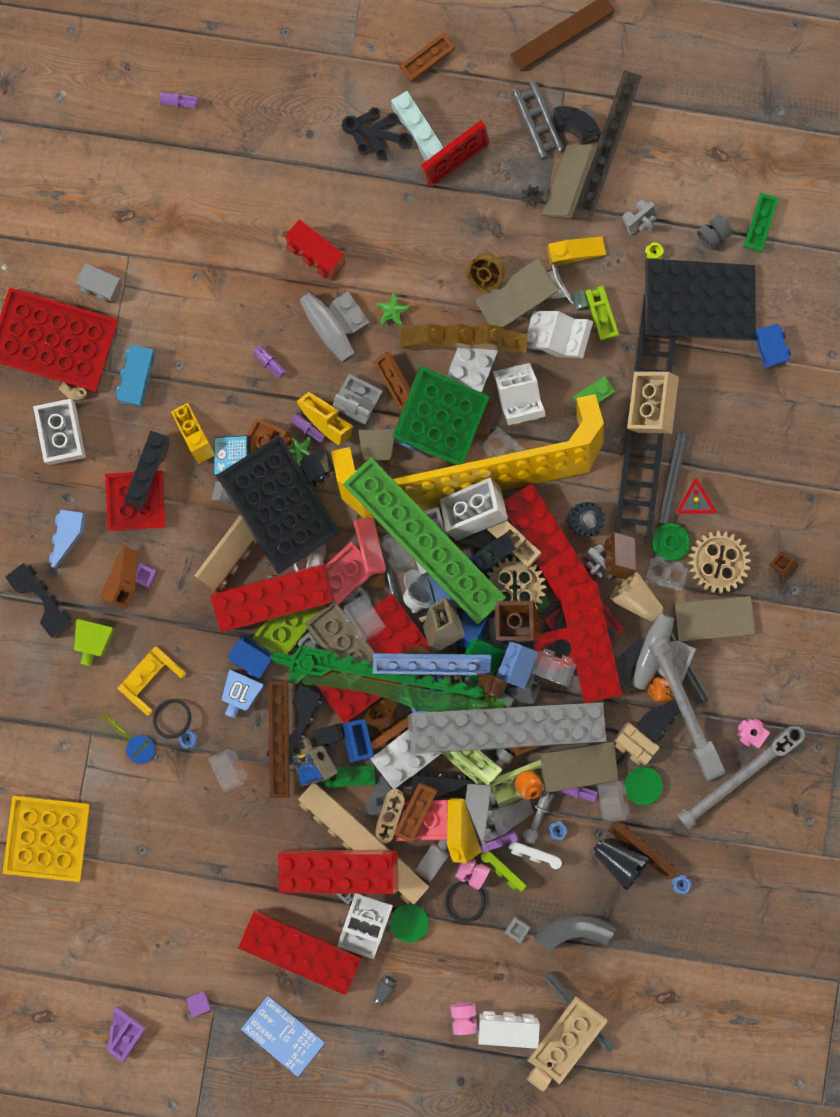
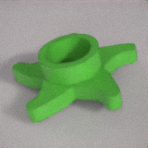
(392, 310)
(300, 450)

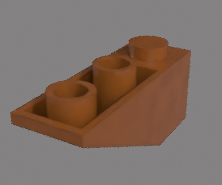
(122, 578)

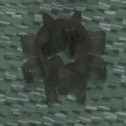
(535, 192)

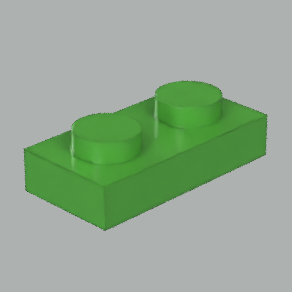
(601, 388)

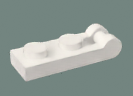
(535, 854)

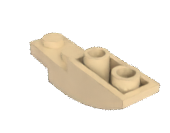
(524, 549)

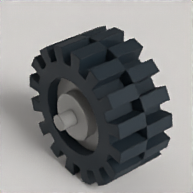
(586, 519)

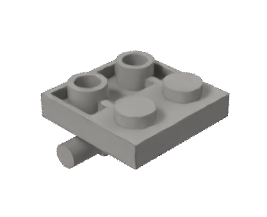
(357, 399)

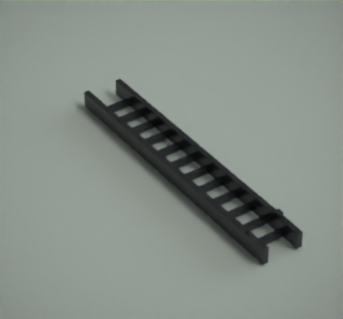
(658, 448)

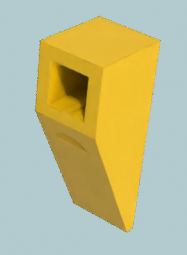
(193, 433)

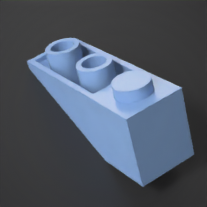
(69, 531)

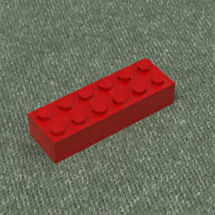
(535, 522)
(272, 597)
(338, 871)
(300, 952)

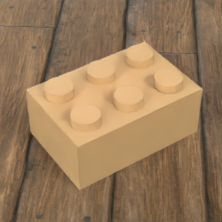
(653, 402)

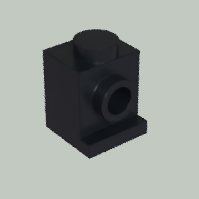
(328, 735)

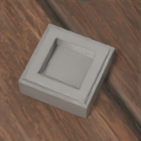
(517, 930)

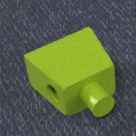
(92, 640)

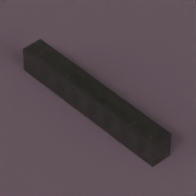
(607, 145)

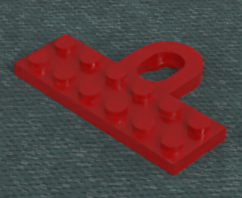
(588, 641)

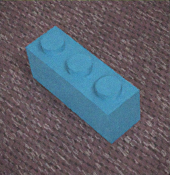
(135, 375)

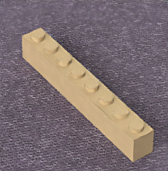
(357, 836)

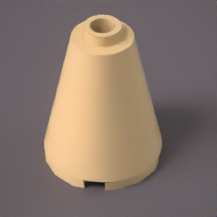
(637, 598)

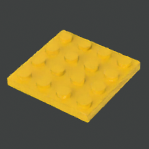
(46, 838)

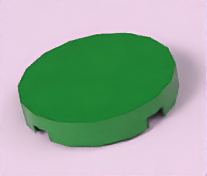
(670, 542)
(643, 785)
(409, 923)

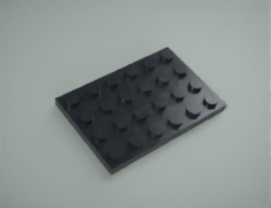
(700, 300)
(278, 504)

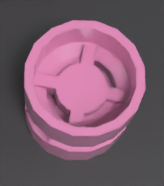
(473, 873)
(464, 1018)

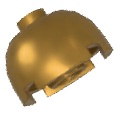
(485, 272)

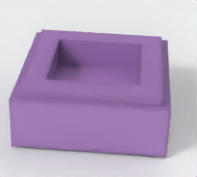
(145, 575)
(198, 1003)

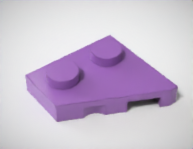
(499, 841)
(124, 1034)

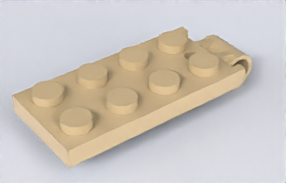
(564, 1043)

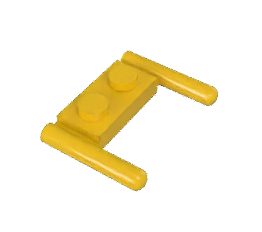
(144, 674)

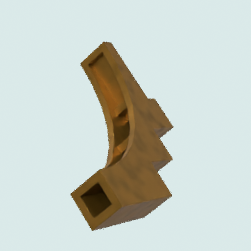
(463, 336)

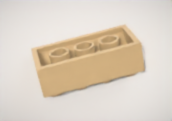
(226, 556)

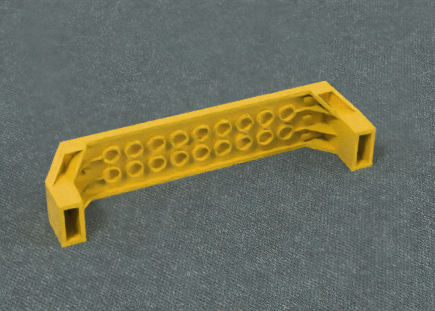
(507, 471)

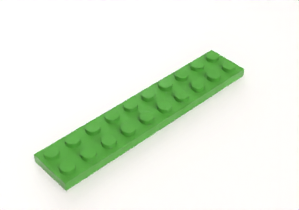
(423, 540)

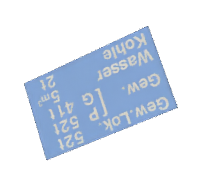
(282, 1036)

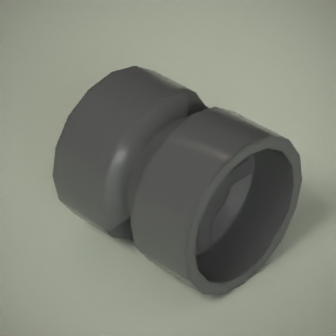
(714, 232)

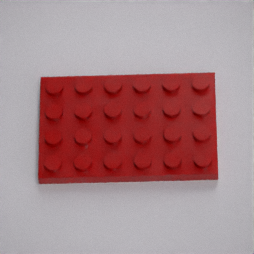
(55, 339)
(396, 638)

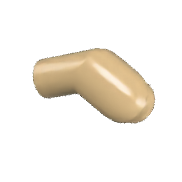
(73, 393)

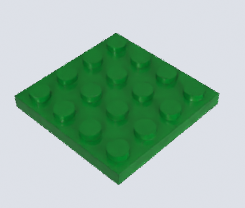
(440, 416)

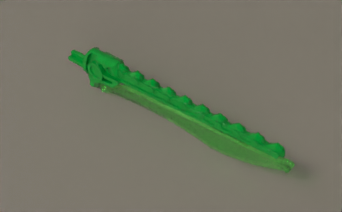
(319, 662)

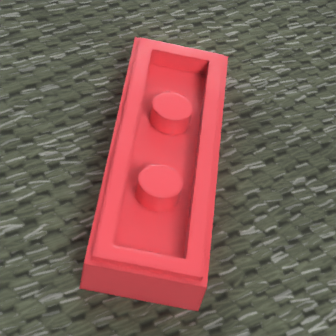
(370, 546)

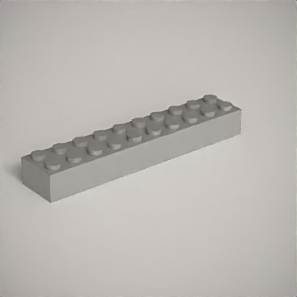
(506, 728)

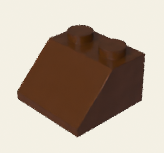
(517, 621)

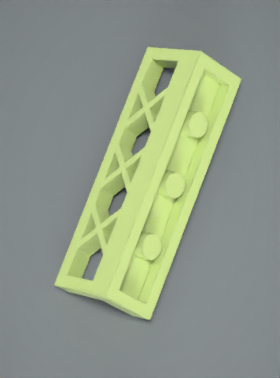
(475, 766)
(507, 792)

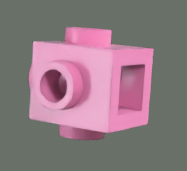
(759, 733)

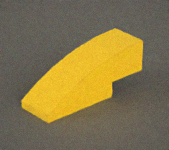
(325, 418)

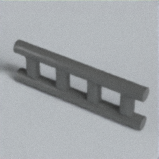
(535, 131)

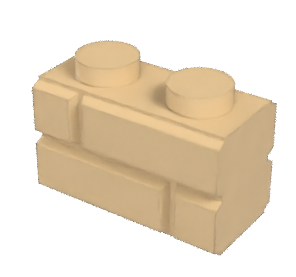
(636, 744)

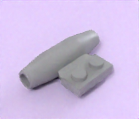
(335, 322)
(648, 665)

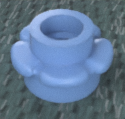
(193, 737)
(558, 825)
(686, 884)

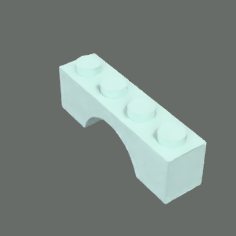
(412, 118)

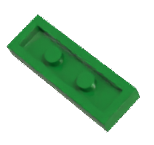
(760, 222)

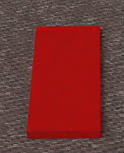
(455, 153)

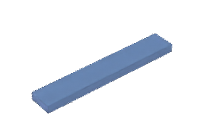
(431, 664)

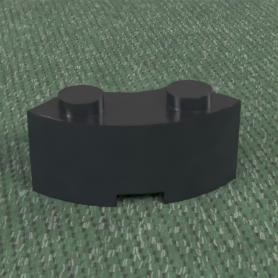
(577, 123)
(317, 467)

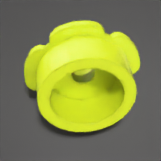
(657, 247)

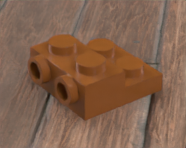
(263, 432)

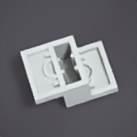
(558, 334)
(519, 394)
(396, 762)
(364, 925)

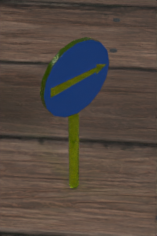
(139, 748)

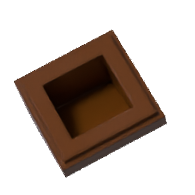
(784, 565)

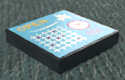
(230, 450)

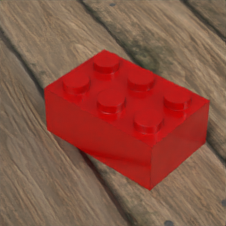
(314, 250)

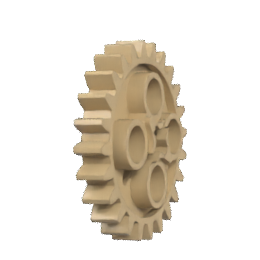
(735, 566)
(532, 587)

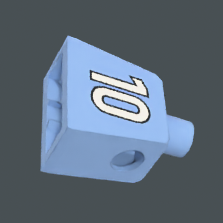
(240, 692)

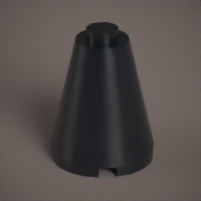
(620, 862)

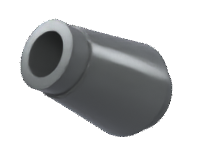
(385, 989)

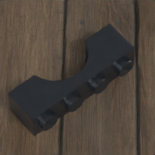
(143, 478)
(54, 619)
(305, 702)

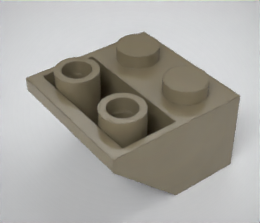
(442, 625)

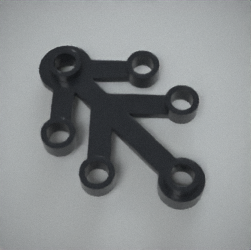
(373, 131)

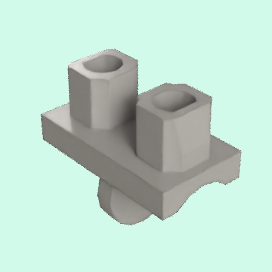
(642, 220)
(596, 561)

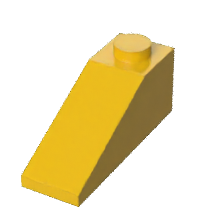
(575, 250)
(460, 832)

